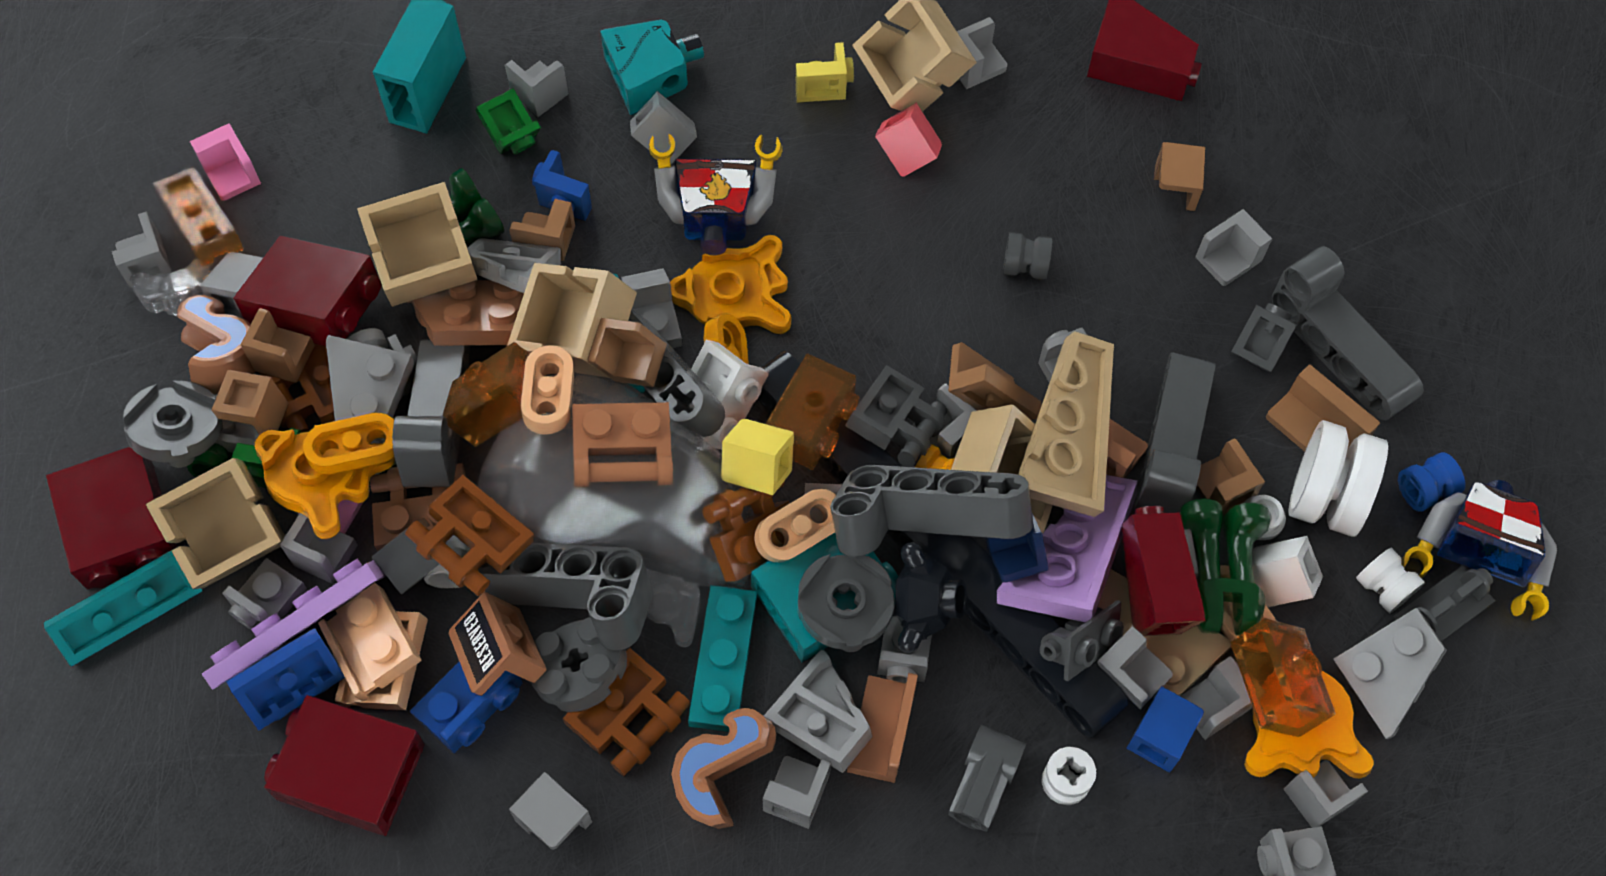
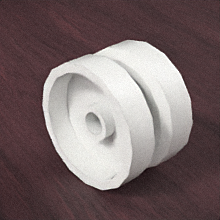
(1338, 478)

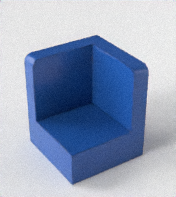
(1165, 729)

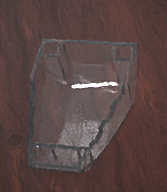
(665, 524)

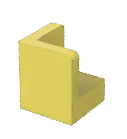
(757, 456)

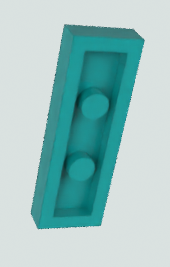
(119, 608)
(722, 657)

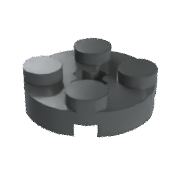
(174, 443)
(847, 627)
(590, 684)

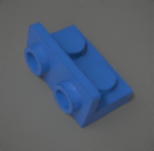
(285, 678)
(458, 714)

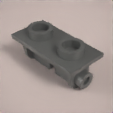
(1454, 600)
(1083, 642)

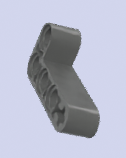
(1343, 336)
(680, 388)
(1176, 433)
(422, 440)
(928, 502)
(595, 578)

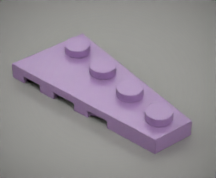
(1078, 559)
(274, 631)

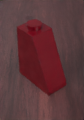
(1143, 52)
(1160, 573)

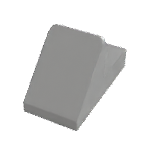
(655, 303)

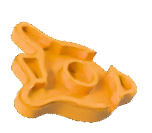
(737, 284)
(303, 489)
(1329, 741)

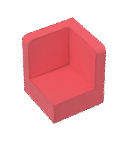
(909, 140)

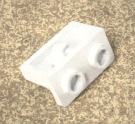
(731, 381)

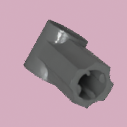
(989, 768)

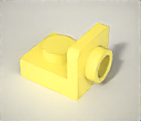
(824, 79)

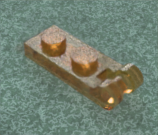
(197, 216)

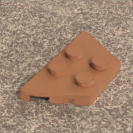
(469, 314)

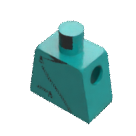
(648, 60)

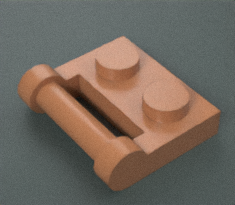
(621, 431)

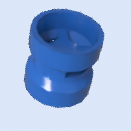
(1427, 483)

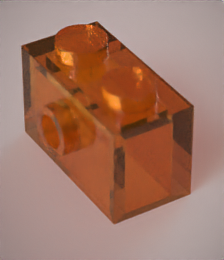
(487, 396)
(814, 408)
(1282, 678)

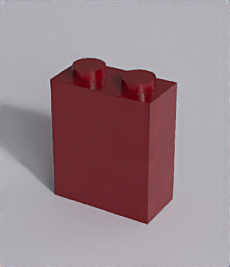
(310, 288)
(106, 516)
(344, 764)

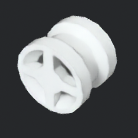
(1066, 786)

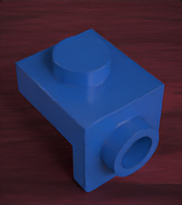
(552, 185)

